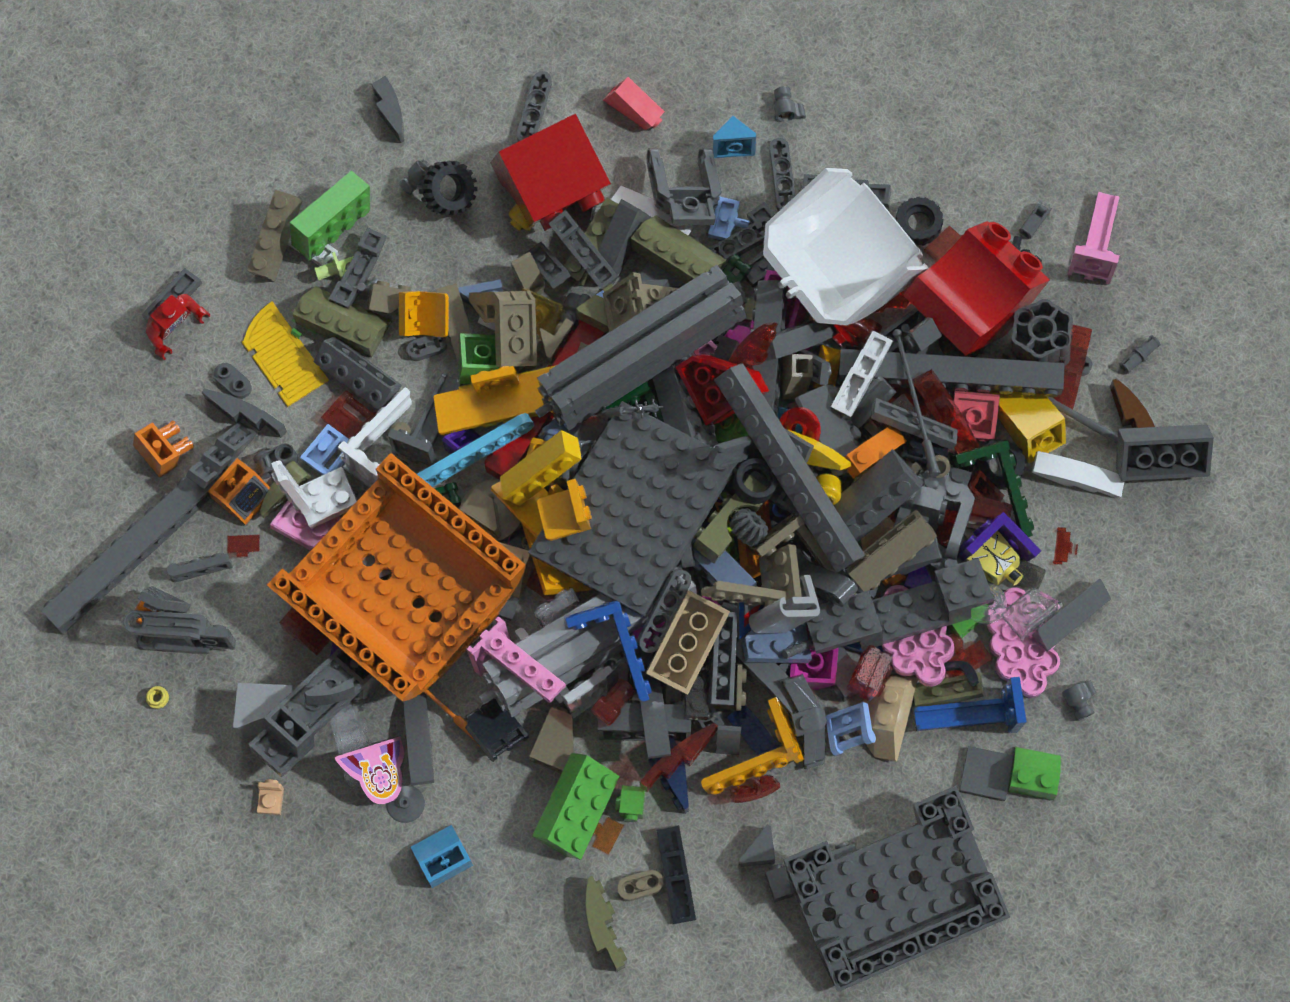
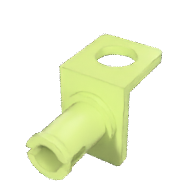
(333, 268)

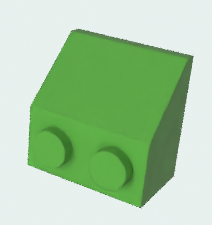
(476, 354)
(1035, 773)

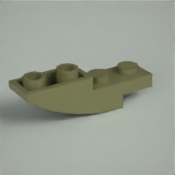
(599, 915)

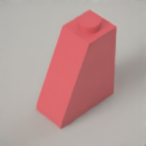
(634, 104)

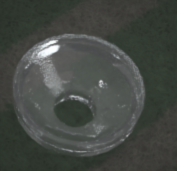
(992, 613)

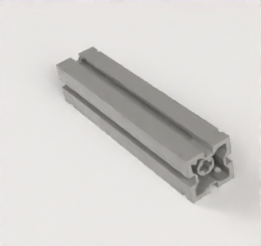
(565, 652)

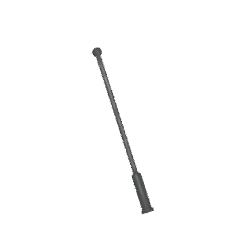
(927, 445)

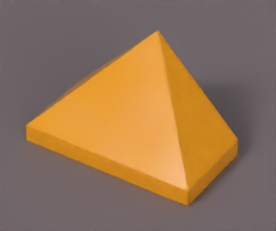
(833, 357)

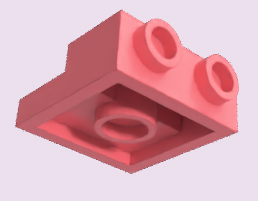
(979, 411)

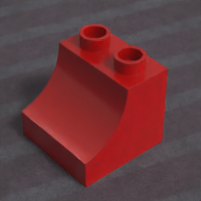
(552, 172)
(978, 287)

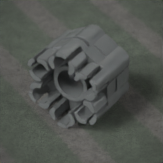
(1037, 318)

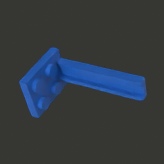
(600, 614)
(1006, 709)

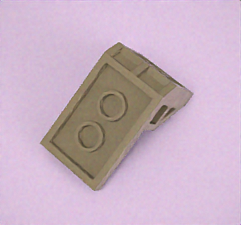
(514, 325)

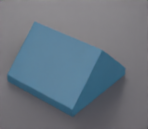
(734, 140)

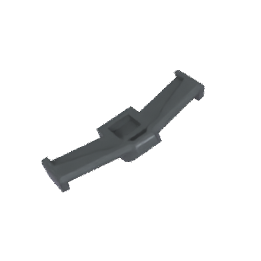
(807, 720)

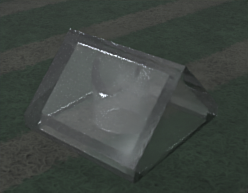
(1031, 612)

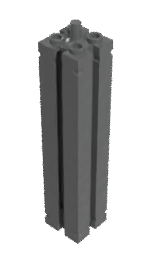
(640, 348)

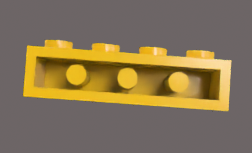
(540, 468)

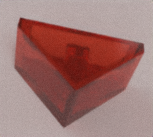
(983, 487)

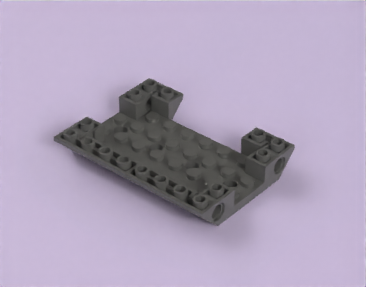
(906, 916)

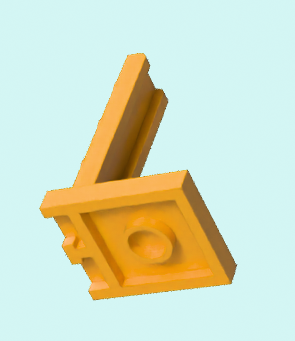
(761, 764)

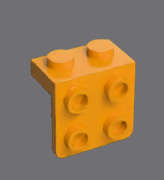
(423, 313)
(564, 512)

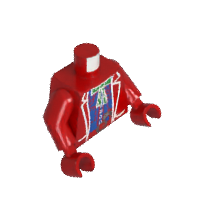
(169, 317)

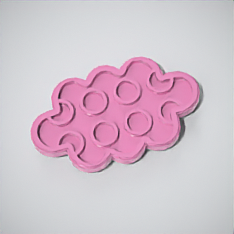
(921, 653)
(1021, 658)

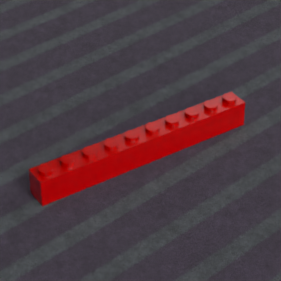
(512, 453)

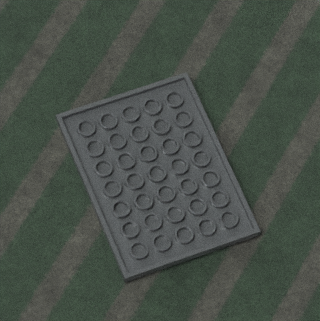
(646, 504)

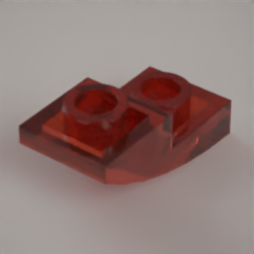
(761, 787)

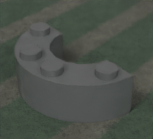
(924, 340)

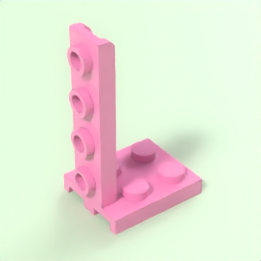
(1093, 258)
(498, 646)

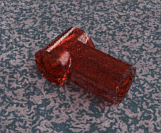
(862, 329)
(610, 706)

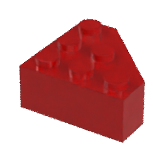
(699, 375)

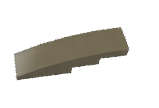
(457, 317)

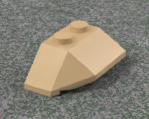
(890, 716)

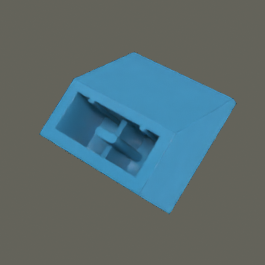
(441, 856)

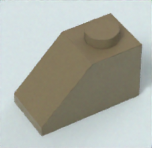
(527, 274)
(483, 511)

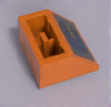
(239, 491)

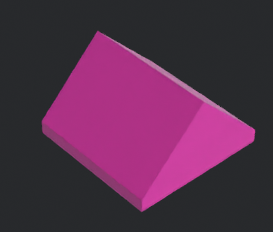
(819, 671)

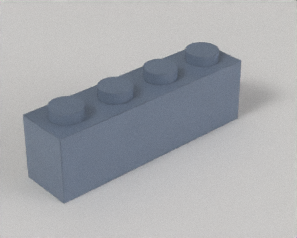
(724, 569)

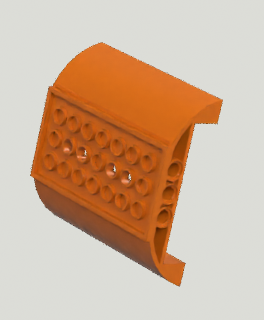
(432, 557)

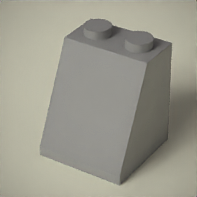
(254, 703)

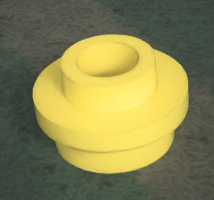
(154, 691)

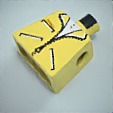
(998, 560)

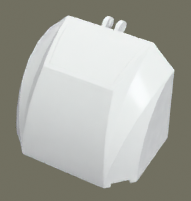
(840, 249)

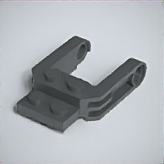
(686, 204)
(958, 498)
(179, 632)

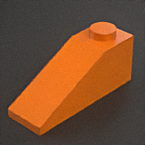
(873, 450)

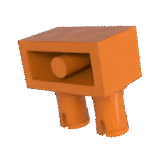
(157, 451)

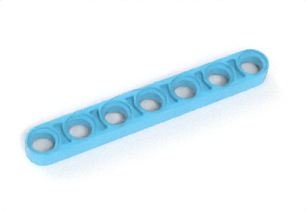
(477, 450)

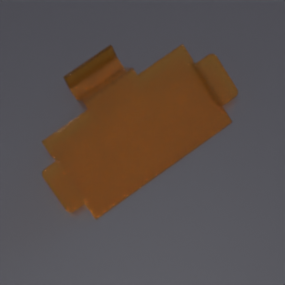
(607, 835)

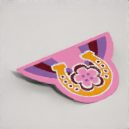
(376, 769)

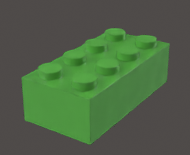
(330, 215)
(576, 806)

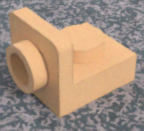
(270, 797)

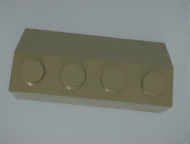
(673, 250)
(353, 326)

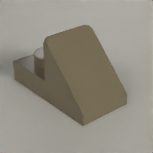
(554, 343)

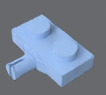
(726, 219)

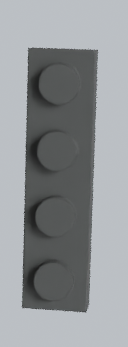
(908, 421)

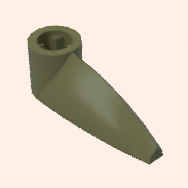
(275, 497)

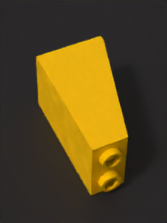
(1031, 422)

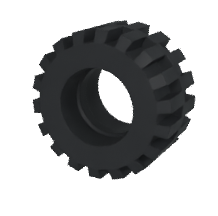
(464, 187)

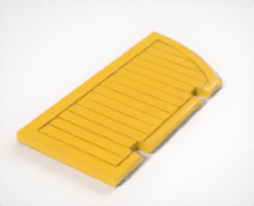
(282, 356)

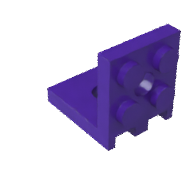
(1009, 530)

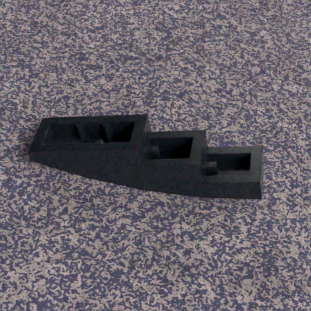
(676, 874)

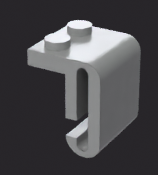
(787, 614)

